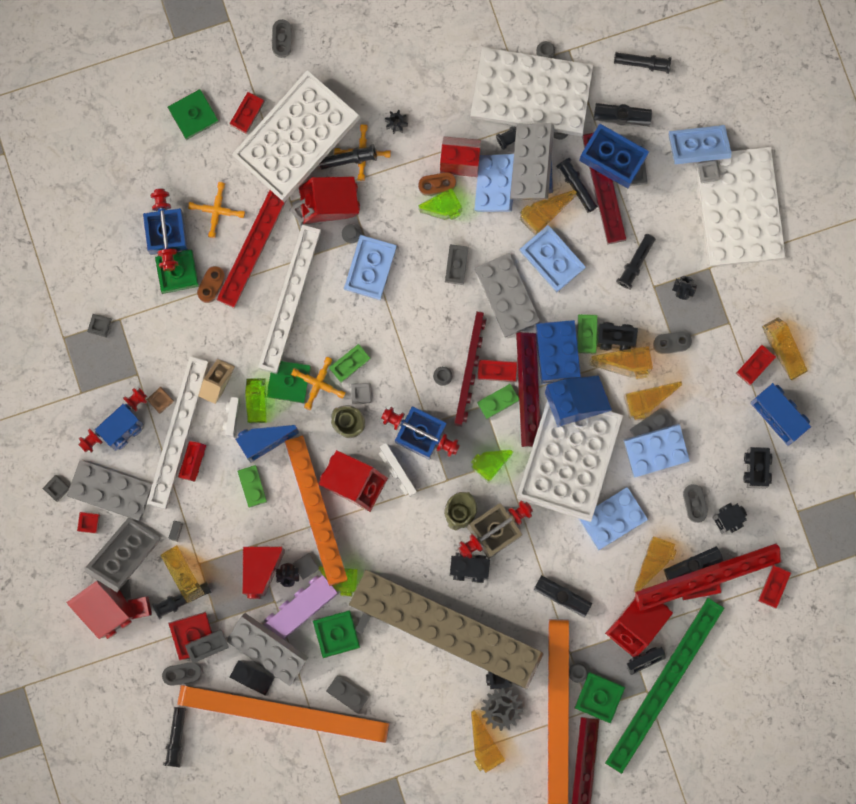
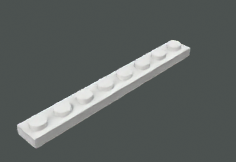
(289, 299)
(177, 433)

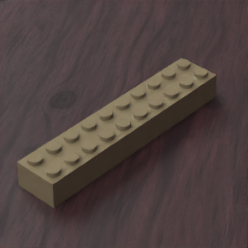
(446, 629)

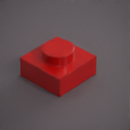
(88, 522)
(140, 607)

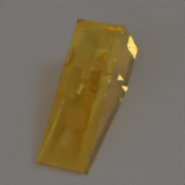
(542, 212)
(784, 347)
(644, 401)
(656, 558)
(182, 574)
(485, 749)

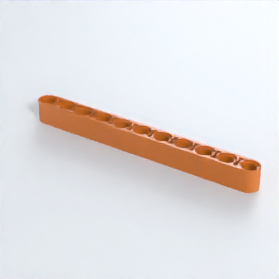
(558, 710)
(283, 714)

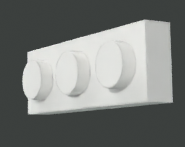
(397, 471)

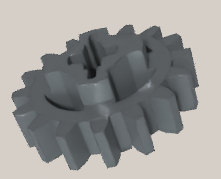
(505, 719)

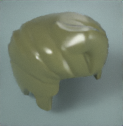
(347, 421)
(460, 510)

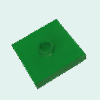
(193, 114)
(182, 277)
(288, 387)
(336, 634)
(599, 697)

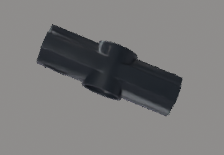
(609, 113)
(704, 559)
(574, 603)

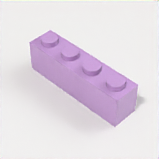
(301, 608)

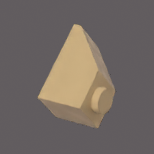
(216, 381)

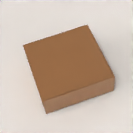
(160, 400)

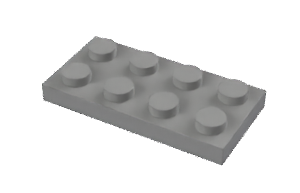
(532, 161)
(507, 295)
(109, 490)
(122, 554)
(267, 649)

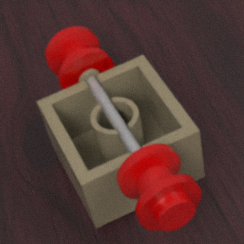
(495, 530)

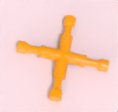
(363, 144)
(216, 210)
(318, 383)

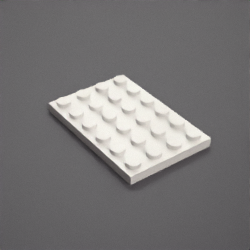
(531, 90)
(296, 136)
(742, 210)
(569, 463)

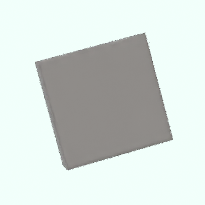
(708, 171)
(297, 212)
(361, 393)

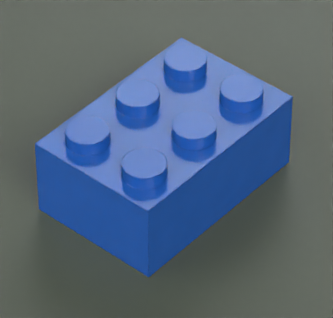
(614, 156)
(557, 351)
(781, 414)

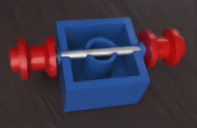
(165, 230)
(118, 426)
(420, 432)

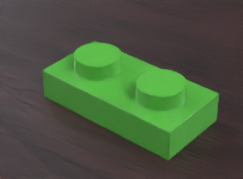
(587, 334)
(349, 363)
(498, 401)
(252, 486)

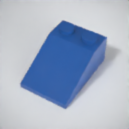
(577, 399)
(262, 440)

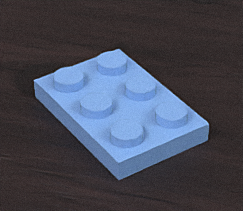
(699, 144)
(494, 183)
(552, 258)
(370, 267)
(656, 450)
(614, 518)

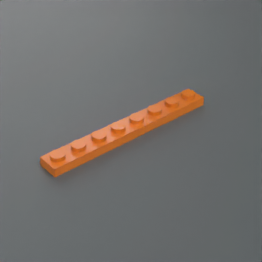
(316, 511)

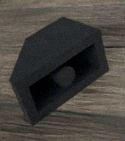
(251, 677)

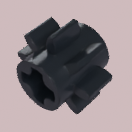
(393, 116)
(684, 287)
(287, 575)

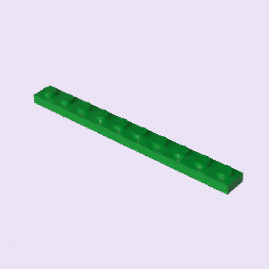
(664, 685)

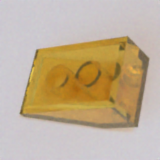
(628, 362)

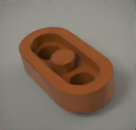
(436, 182)
(211, 284)

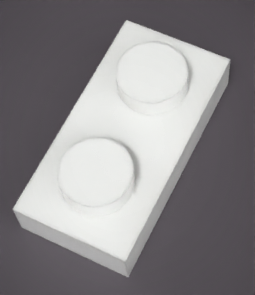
(232, 409)

